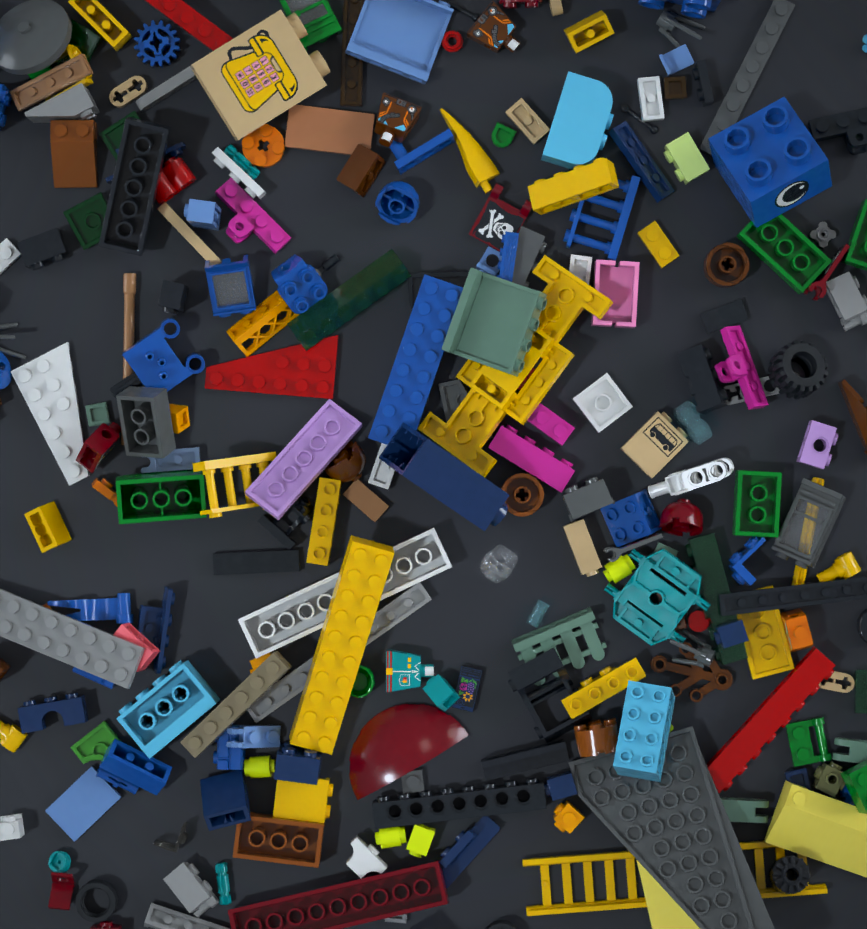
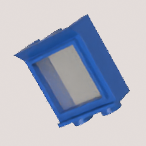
(230, 287)

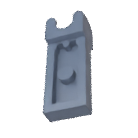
(177, 460)

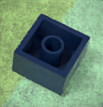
(297, 764)

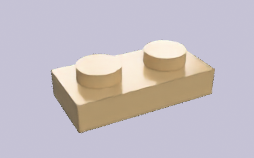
(527, 121)

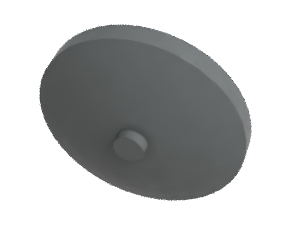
(33, 36)

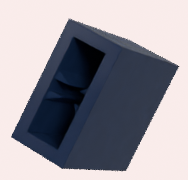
(225, 800)

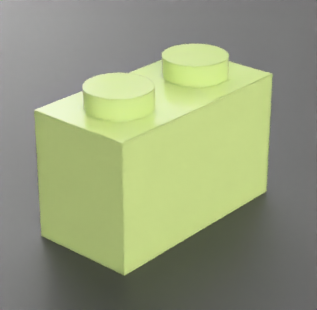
(686, 158)

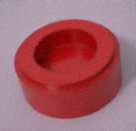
(697, 621)

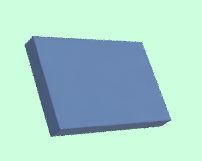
(83, 803)

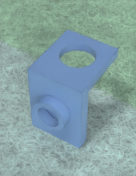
(676, 59)
(482, 265)

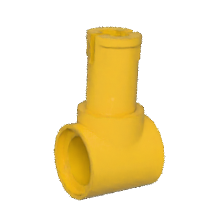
(843, 567)
(11, 736)

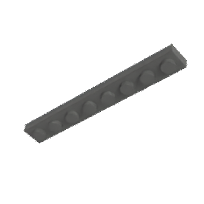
(750, 69)

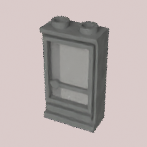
(808, 524)

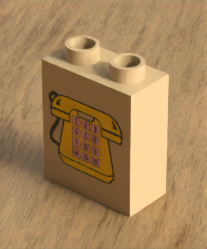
(261, 73)

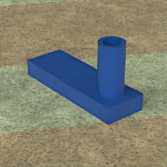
(408, 160)

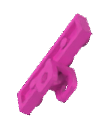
(250, 218)
(740, 367)

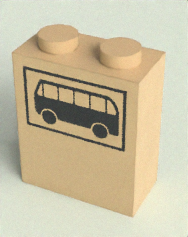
(655, 444)

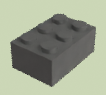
(146, 422)

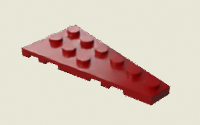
(281, 372)

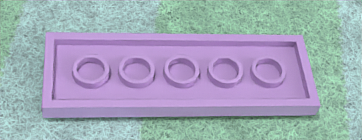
(303, 459)

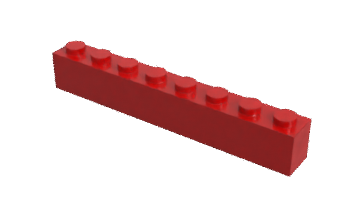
(768, 717)

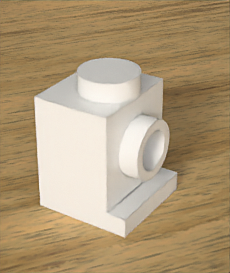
(11, 827)

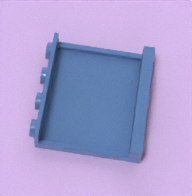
(400, 35)

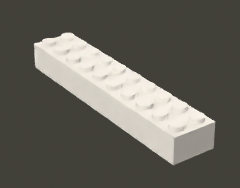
(307, 608)

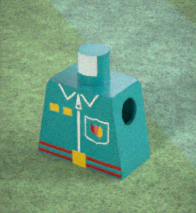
(405, 670)

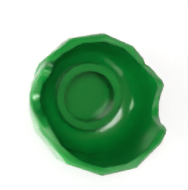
(363, 683)

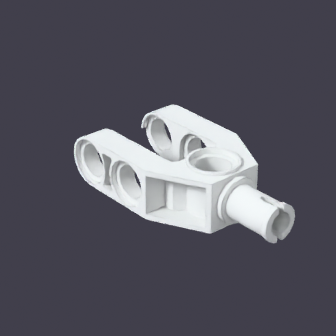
(688, 479)

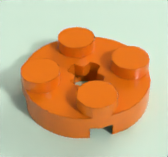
(275, 148)

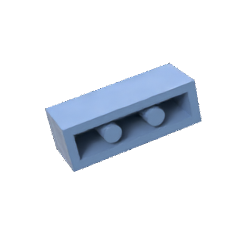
(203, 214)

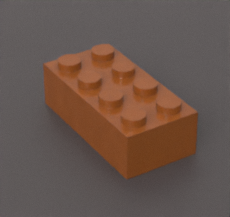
(279, 840)

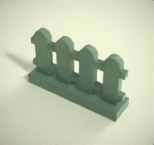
(563, 627)

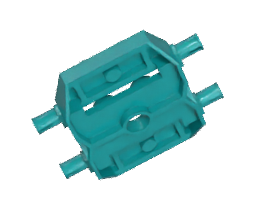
(673, 604)

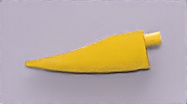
(475, 159)

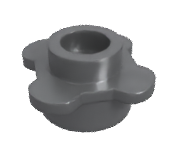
(823, 228)

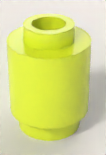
(619, 569)
(259, 766)
(391, 837)

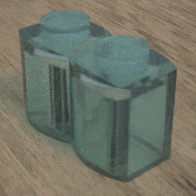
(695, 428)

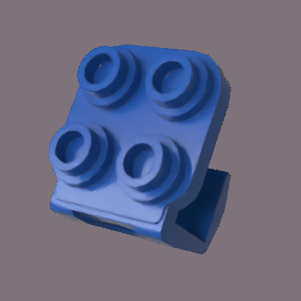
(299, 284)

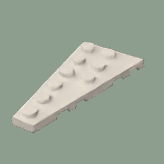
(53, 401)

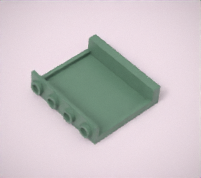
(494, 322)

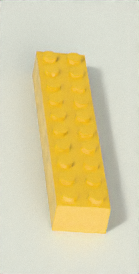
(341, 644)

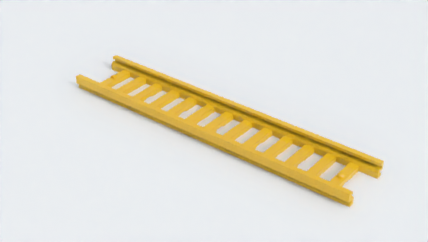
(632, 900)

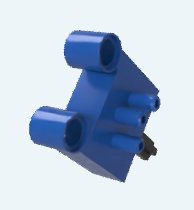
(156, 362)

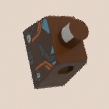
(494, 30)
(395, 119)

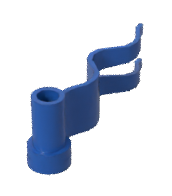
(100, 609)

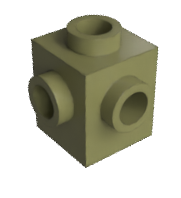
(821, 780)

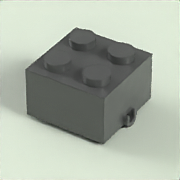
(586, 498)

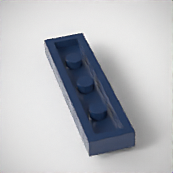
(641, 161)

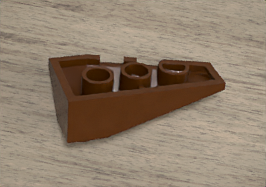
(856, 409)

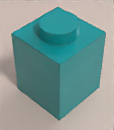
(441, 692)

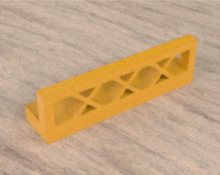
(251, 324)

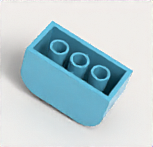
(579, 122)

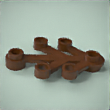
(695, 674)

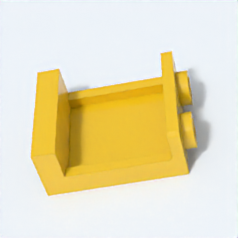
(303, 800)

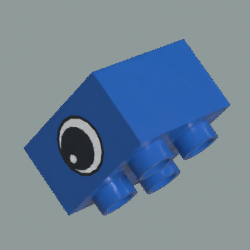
(770, 162)

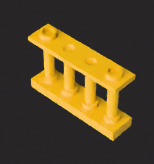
(226, 466)

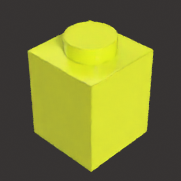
(420, 840)

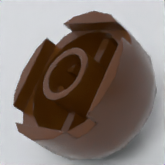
(347, 464)

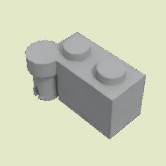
(847, 300)
(191, 889)

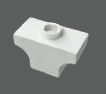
(365, 858)

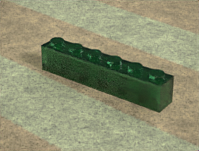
(349, 299)
(714, 581)

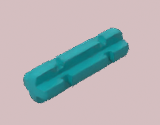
(242, 161)
(223, 883)

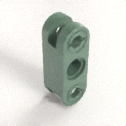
(857, 750)
(745, 809)

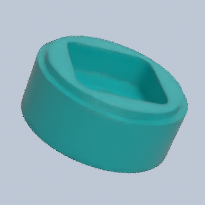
(59, 861)

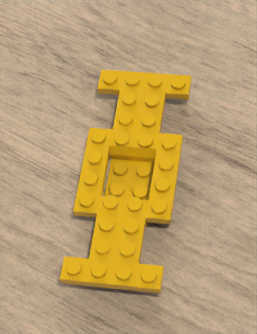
(494, 391)

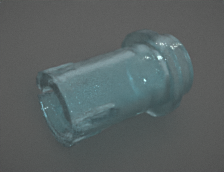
(538, 613)

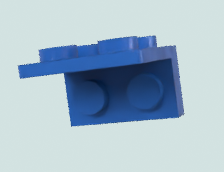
(631, 518)

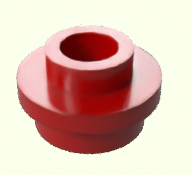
(455, 35)

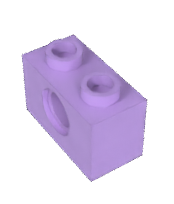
(807, 453)

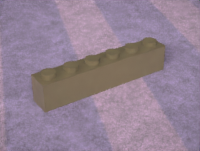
(236, 704)

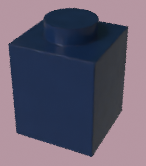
(730, 633)
(560, 786)

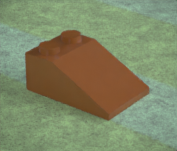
(74, 153)

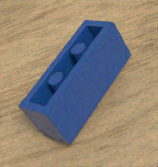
(135, 767)

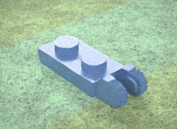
(255, 736)

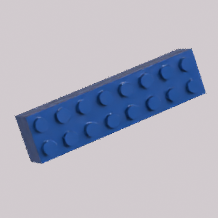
(416, 359)

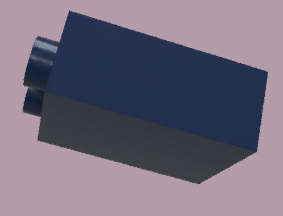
(445, 477)

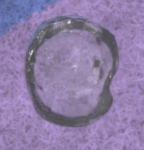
(498, 564)

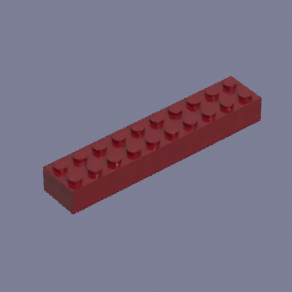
(349, 902)

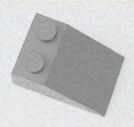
(69, 105)

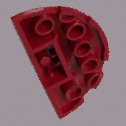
(399, 743)

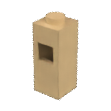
(582, 547)

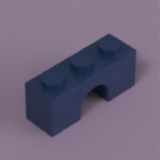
(33, 714)

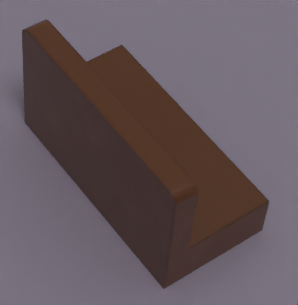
(361, 170)

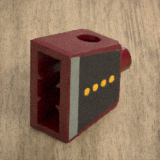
(98, 446)

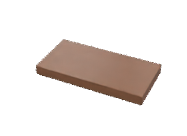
(328, 129)

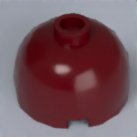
(681, 517)

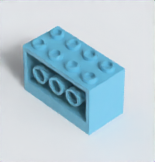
(167, 723)
(644, 731)

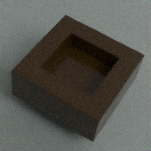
(675, 88)

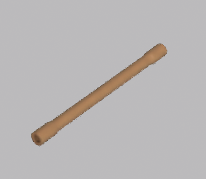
(129, 291)

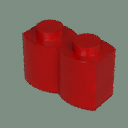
(173, 179)

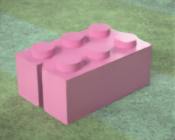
(621, 287)

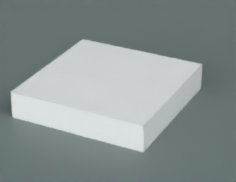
(602, 402)

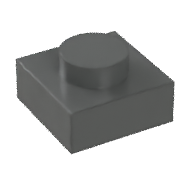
(413, 781)

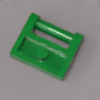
(800, 741)

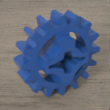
(148, 45)

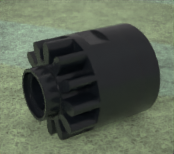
(778, 877)

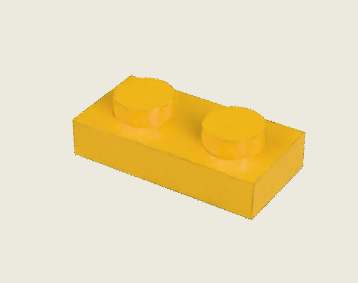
(658, 244)

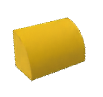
(48, 526)

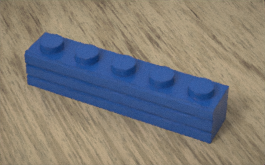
(508, 255)

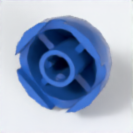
(397, 202)

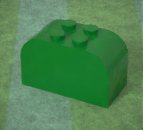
(160, 496)

